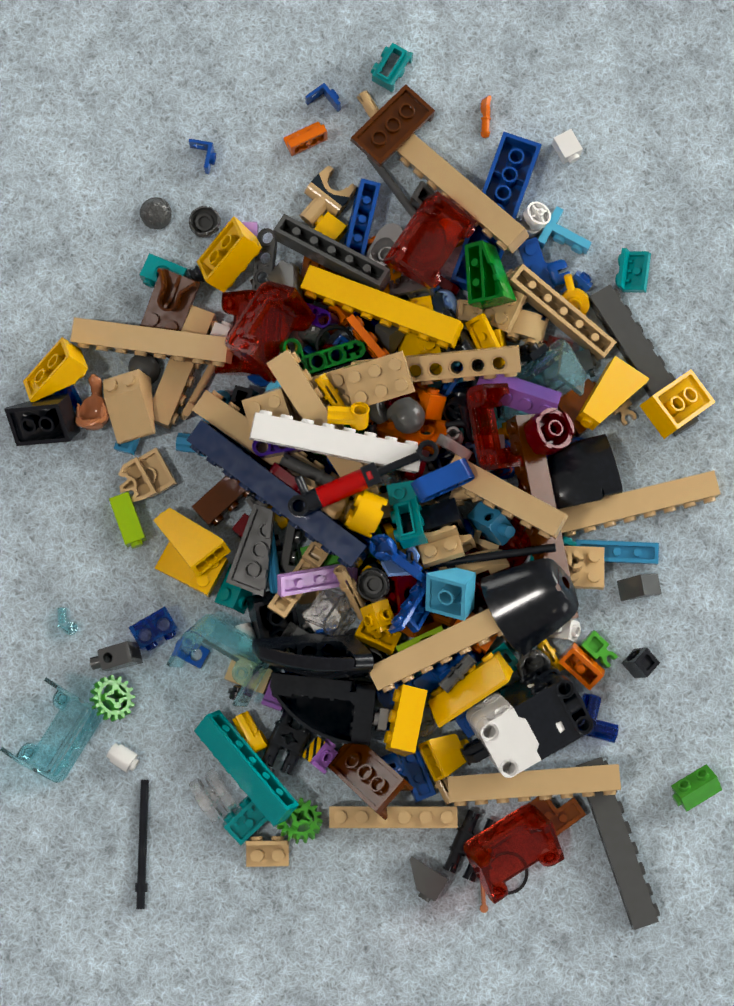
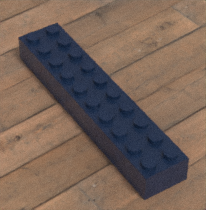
(269, 489)

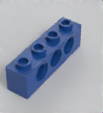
(362, 215)

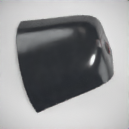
(528, 603)

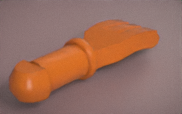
(485, 110)

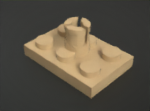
(586, 566)

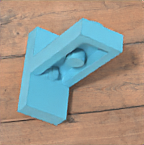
(562, 235)

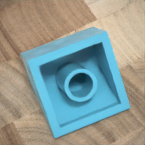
(451, 592)

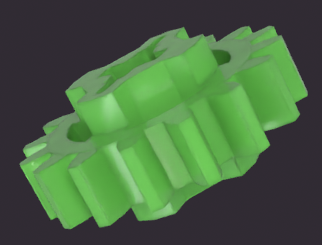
(108, 705)
(304, 828)

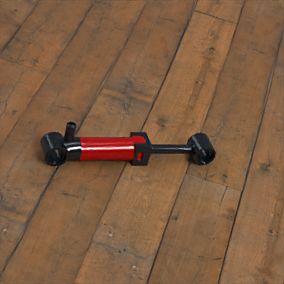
(352, 483)

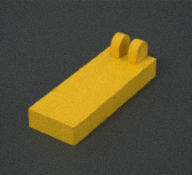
(484, 336)

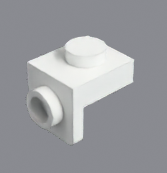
(569, 631)

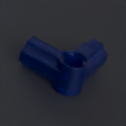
(601, 729)

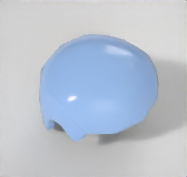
(444, 300)

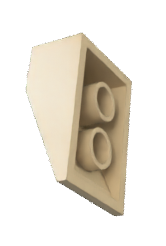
(130, 405)

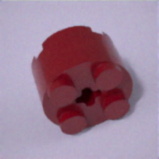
(549, 431)

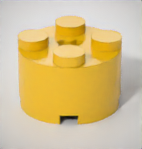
(366, 513)

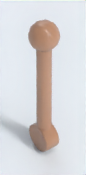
(483, 908)

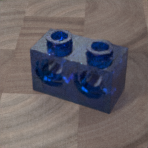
(152, 624)

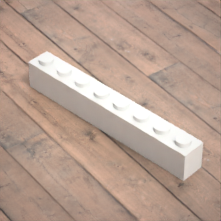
(331, 441)

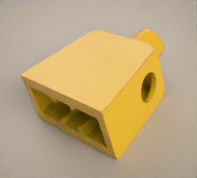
(443, 755)

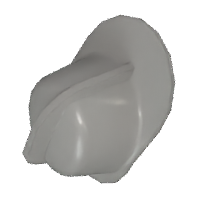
(383, 242)

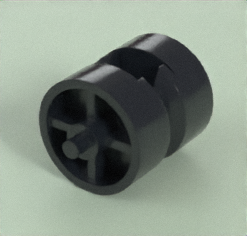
(454, 399)

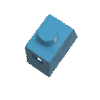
(497, 529)

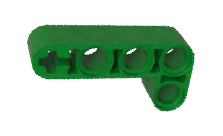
(325, 354)

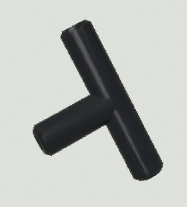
(463, 423)

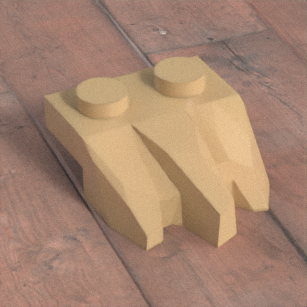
(505, 315)
(146, 476)

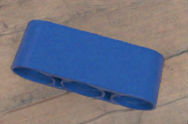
(442, 480)

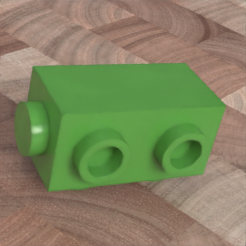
(696, 788)

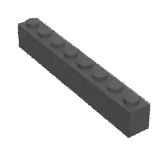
(632, 343)
(622, 856)

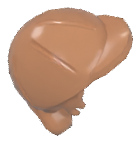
(93, 410)

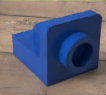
(580, 281)

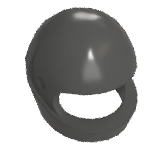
(406, 415)

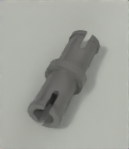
(457, 673)

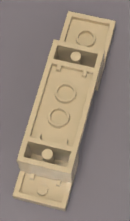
(360, 382)

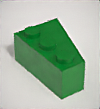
(486, 276)

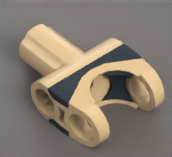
(325, 198)

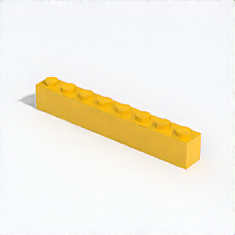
(382, 307)

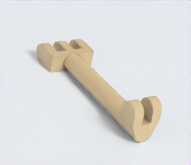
(198, 391)

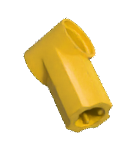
(356, 416)
(250, 732)

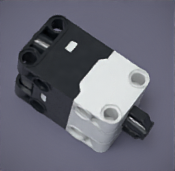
(526, 722)

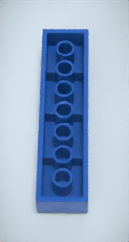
(506, 187)

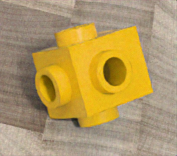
(377, 616)

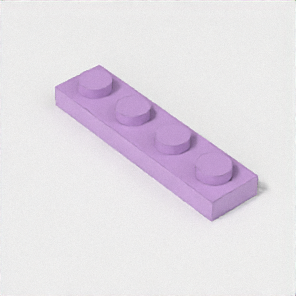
(310, 580)

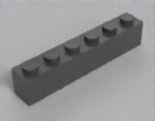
(331, 253)

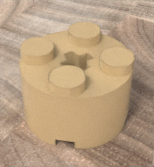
(528, 328)

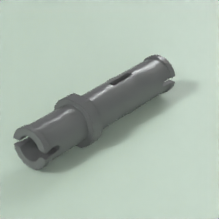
(306, 470)

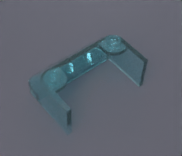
(552, 371)
(231, 643)
(63, 739)

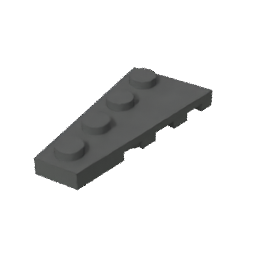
(253, 555)

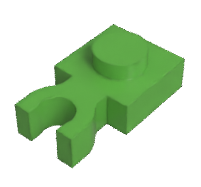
(596, 647)

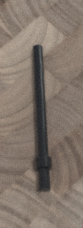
(496, 555)
(141, 885)

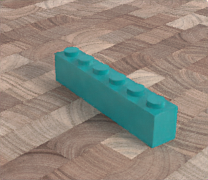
(246, 768)

